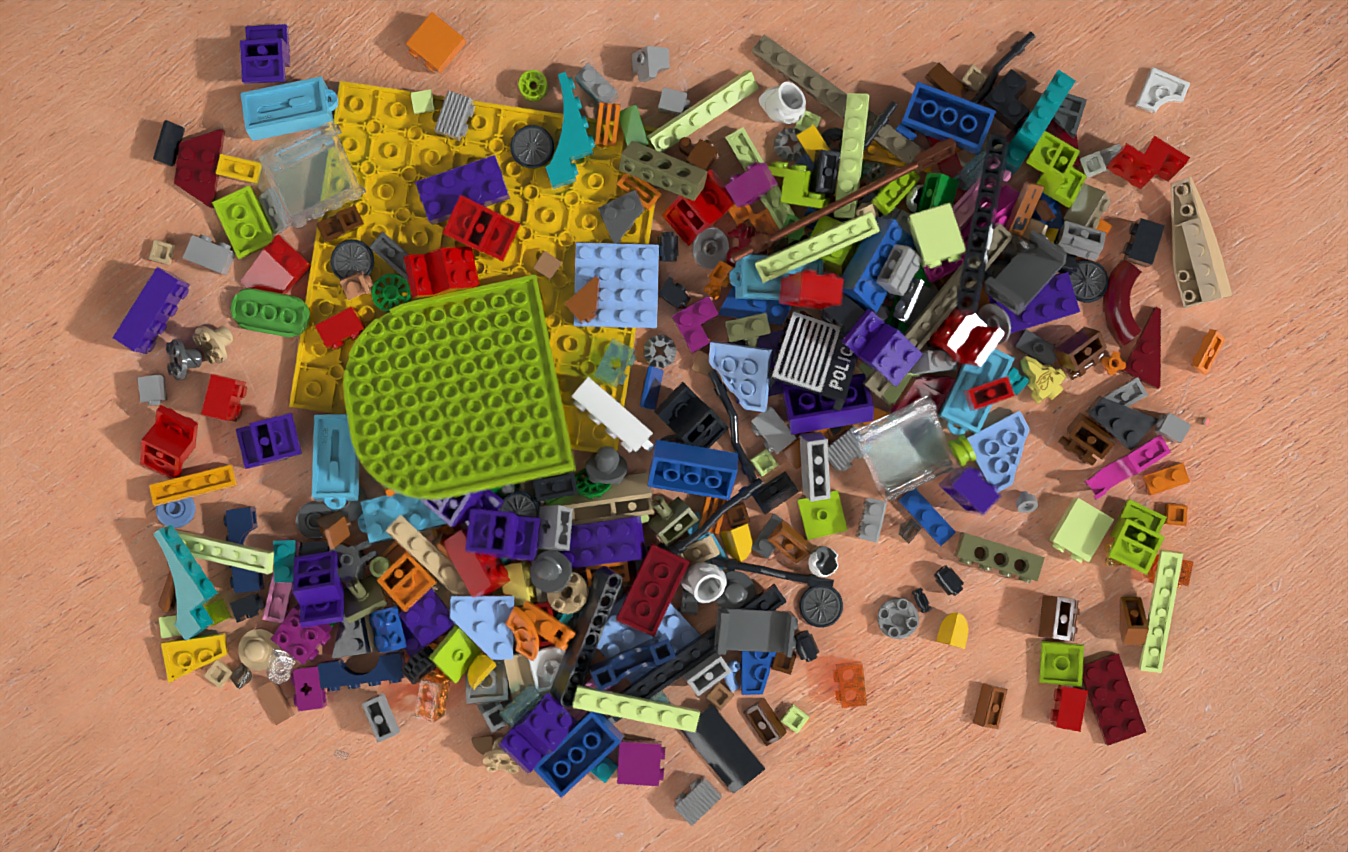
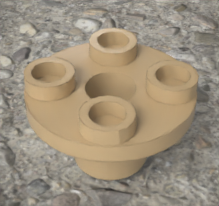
(213, 342)
(572, 597)
(256, 648)
(499, 760)

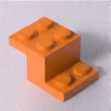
(406, 578)

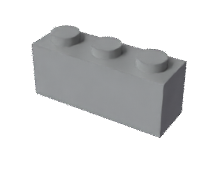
(815, 466)

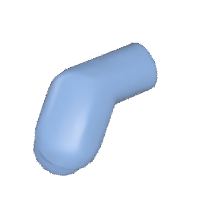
(730, 678)

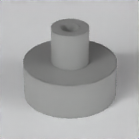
(1026, 502)

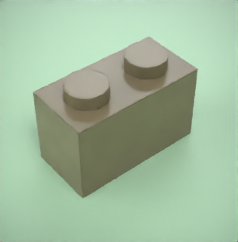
(1088, 207)

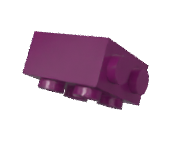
(299, 641)
(640, 762)

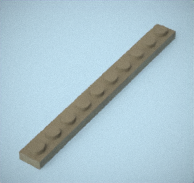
(830, 96)
(940, 307)

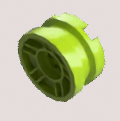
(528, 78)
(962, 450)

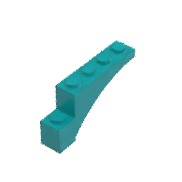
(1038, 120)
(573, 142)
(190, 584)

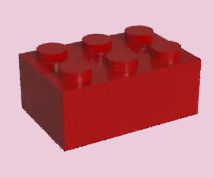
(811, 290)
(478, 571)

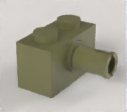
(748, 329)
(671, 519)

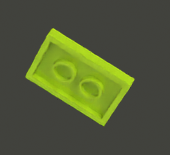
(244, 222)

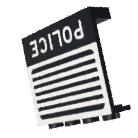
(814, 358)

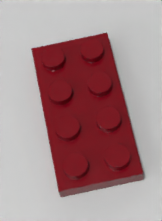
(652, 590)
(1112, 699)

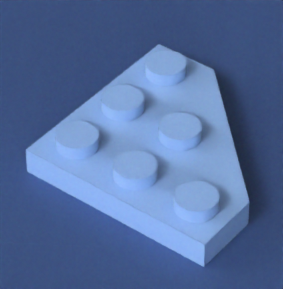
(743, 372)
(1000, 449)
(484, 622)

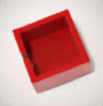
(224, 398)

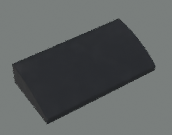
(724, 749)

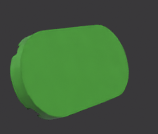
(270, 312)

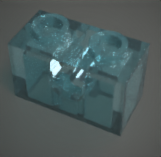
(605, 369)

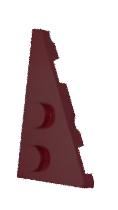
(1146, 355)

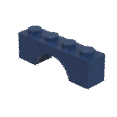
(240, 524)
(649, 653)
(337, 674)

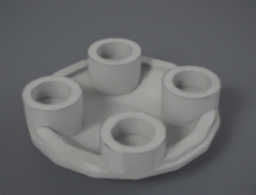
(898, 618)

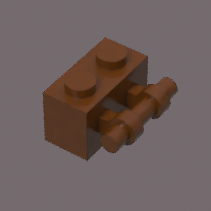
(701, 155)
(1081, 351)
(1090, 436)
(1058, 618)

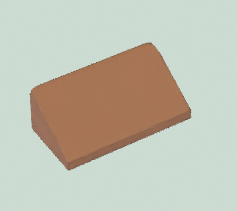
(275, 702)

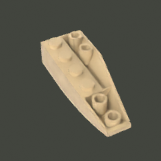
(1196, 253)
(623, 500)

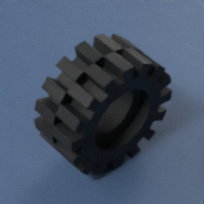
(419, 665)

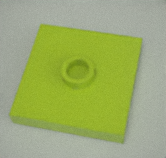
(822, 516)
(455, 654)
(1061, 663)

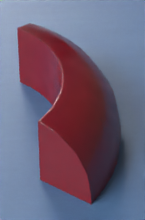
(1117, 303)

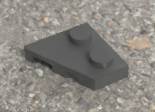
(1070, 114)
(621, 214)

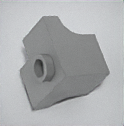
(649, 62)
(490, 713)

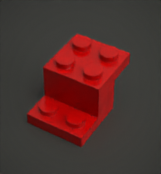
(1153, 159)
(694, 217)
(481, 228)
(441, 271)
(966, 338)
(168, 442)

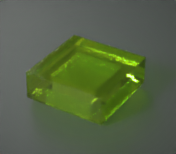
(218, 612)

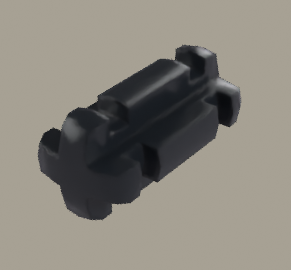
(921, 600)

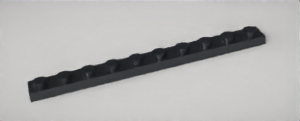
(694, 652)

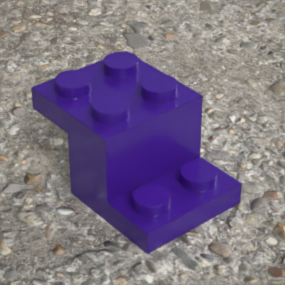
(265, 53)
(882, 347)
(268, 441)
(457, 508)
(502, 535)
(318, 589)
(425, 622)
(537, 733)

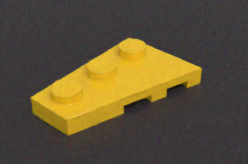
(186, 656)

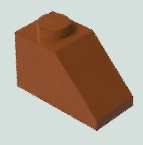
(586, 301)
(334, 528)
(1133, 621)

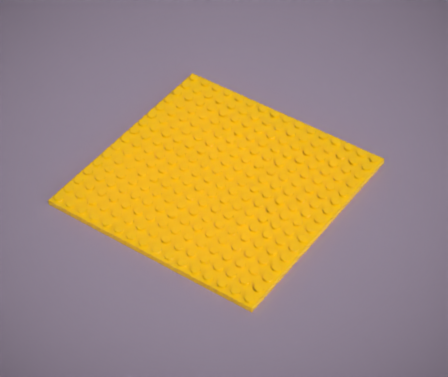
(395, 149)

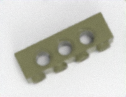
(663, 170)
(1031, 563)

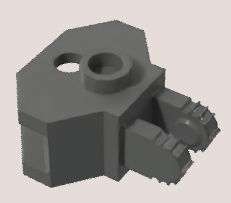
(352, 560)

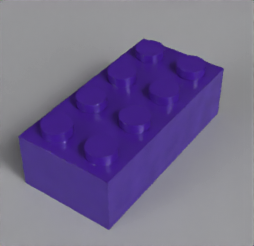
(477, 181)
(1051, 303)
(151, 311)
(812, 411)
(970, 490)
(606, 542)

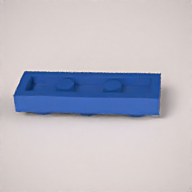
(927, 516)

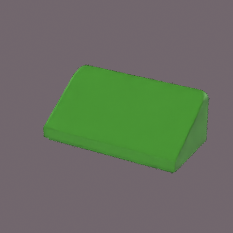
(632, 126)

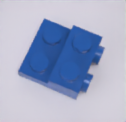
(387, 629)

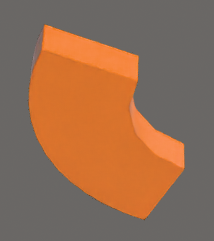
(524, 632)

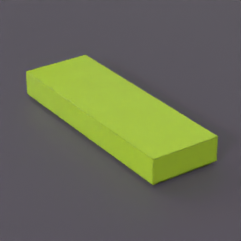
(894, 192)

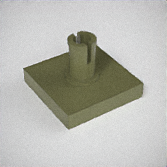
(363, 597)

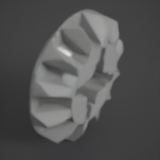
(784, 151)
(660, 361)

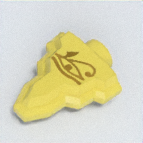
(1043, 379)

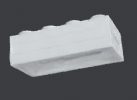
(613, 415)

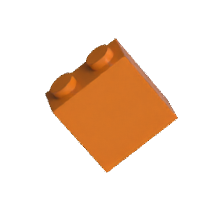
(435, 43)

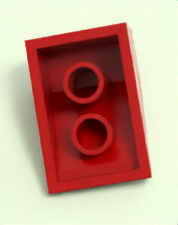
(276, 267)

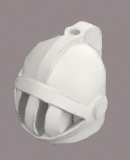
(783, 103)
(704, 581)

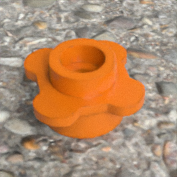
(1107, 362)

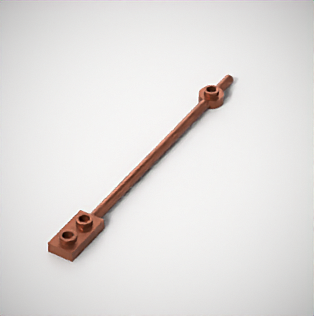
(923, 160)

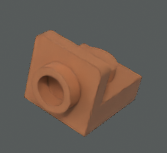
(356, 284)

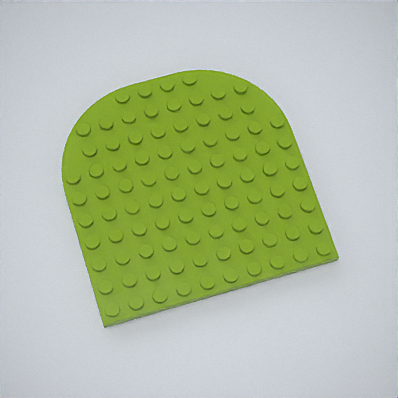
(458, 393)

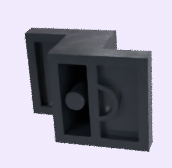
(691, 418)

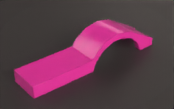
(1127, 466)

